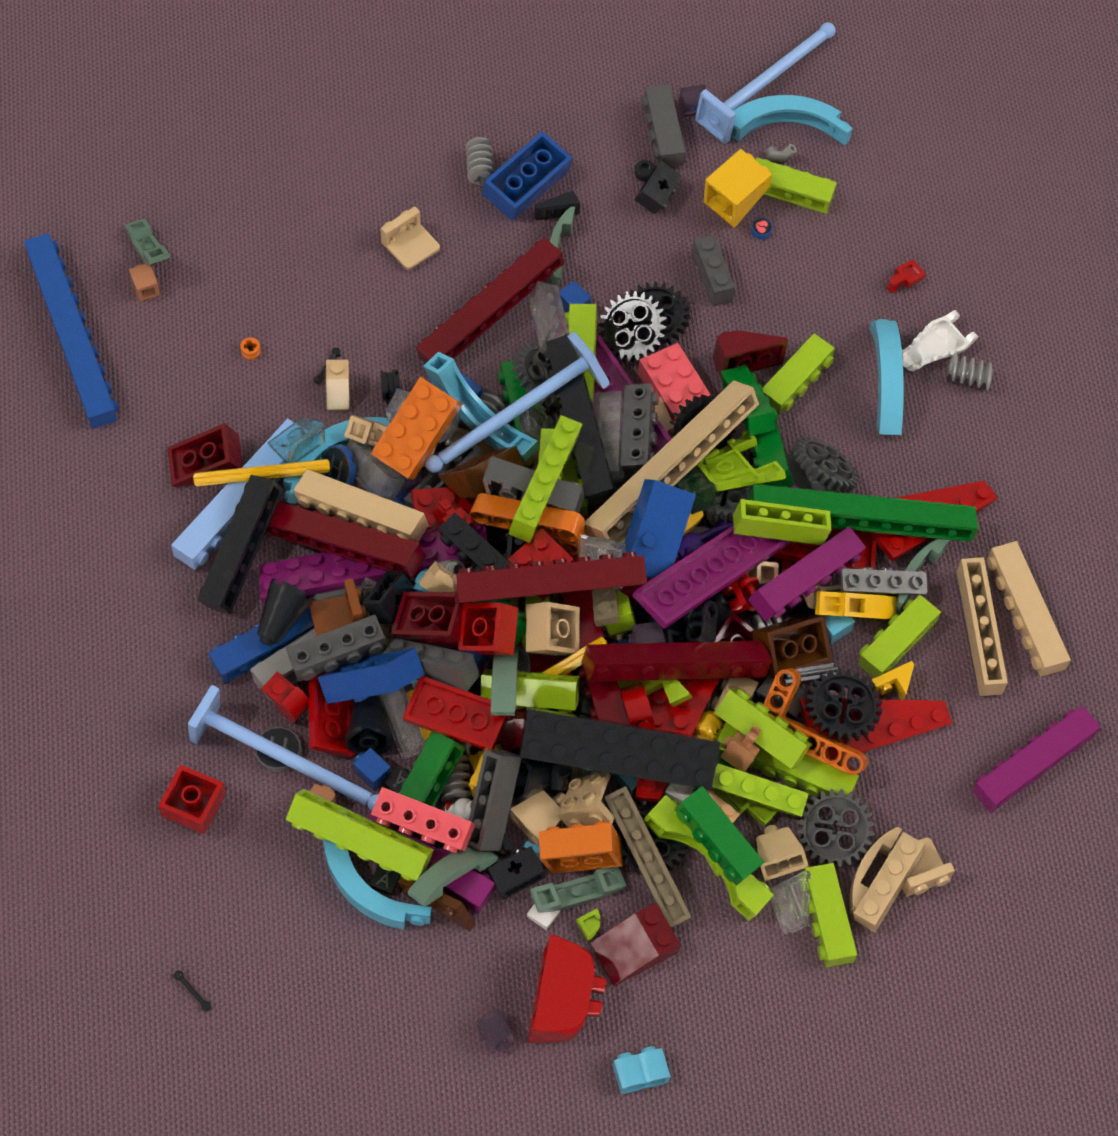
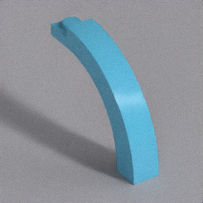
(790, 109)
(446, 376)
(890, 376)
(333, 436)
(367, 899)

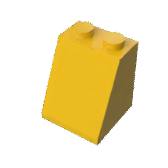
(736, 187)

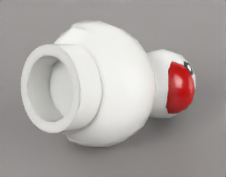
(461, 808)

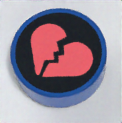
(761, 228)

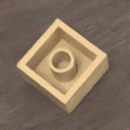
(552, 629)

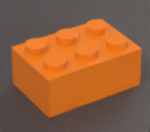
(580, 847)

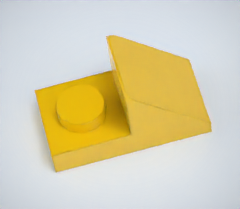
(897, 678)

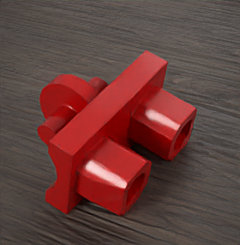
(743, 589)

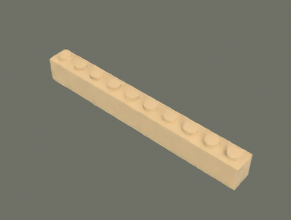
(675, 458)

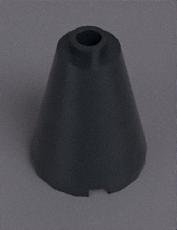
(281, 611)
(368, 727)
(532, 778)

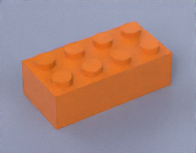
(416, 428)

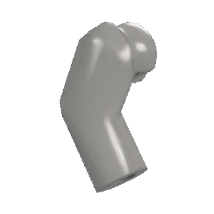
(780, 156)

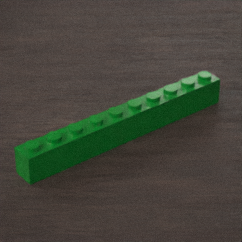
(879, 513)

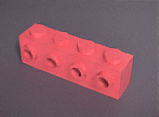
(423, 820)

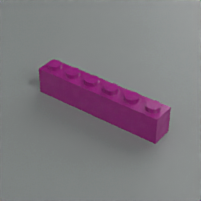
(807, 574)
(1036, 758)
(470, 889)

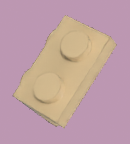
(408, 239)
(583, 801)
(928, 871)

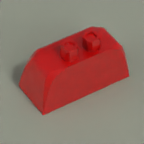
(564, 992)

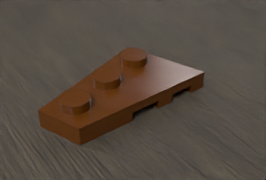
(445, 905)

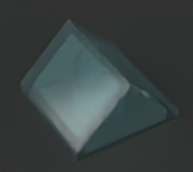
(298, 440)

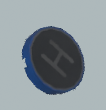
(341, 464)

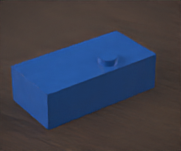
(527, 175)
(658, 525)
(371, 676)

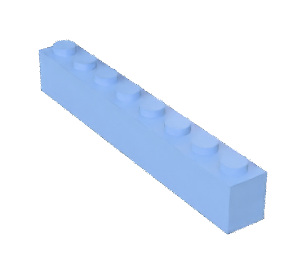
(211, 524)

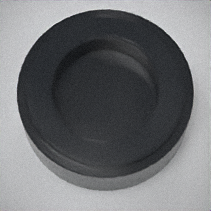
(643, 169)

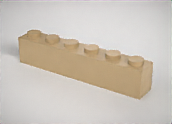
(359, 506)
(1028, 609)
(982, 627)

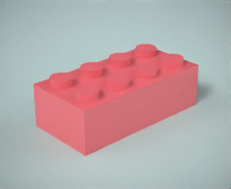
(672, 377)

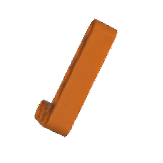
(559, 523)
(821, 751)

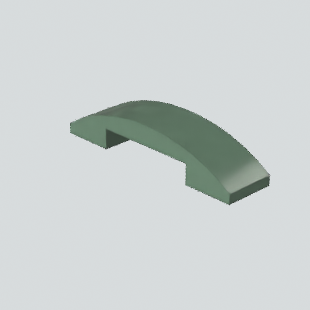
(564, 228)
(145, 242)
(930, 552)
(504, 684)
(451, 867)
(577, 891)

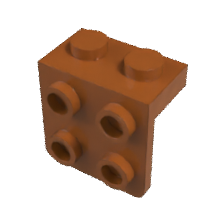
(338, 611)

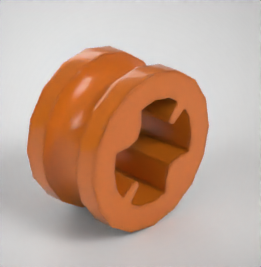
(250, 355)

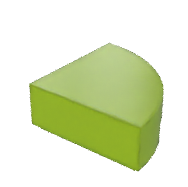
(589, 924)

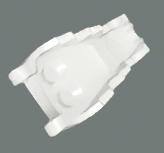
(937, 341)

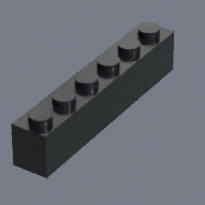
(240, 544)

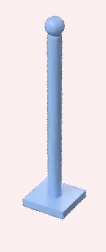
(720, 117)
(586, 361)
(207, 715)

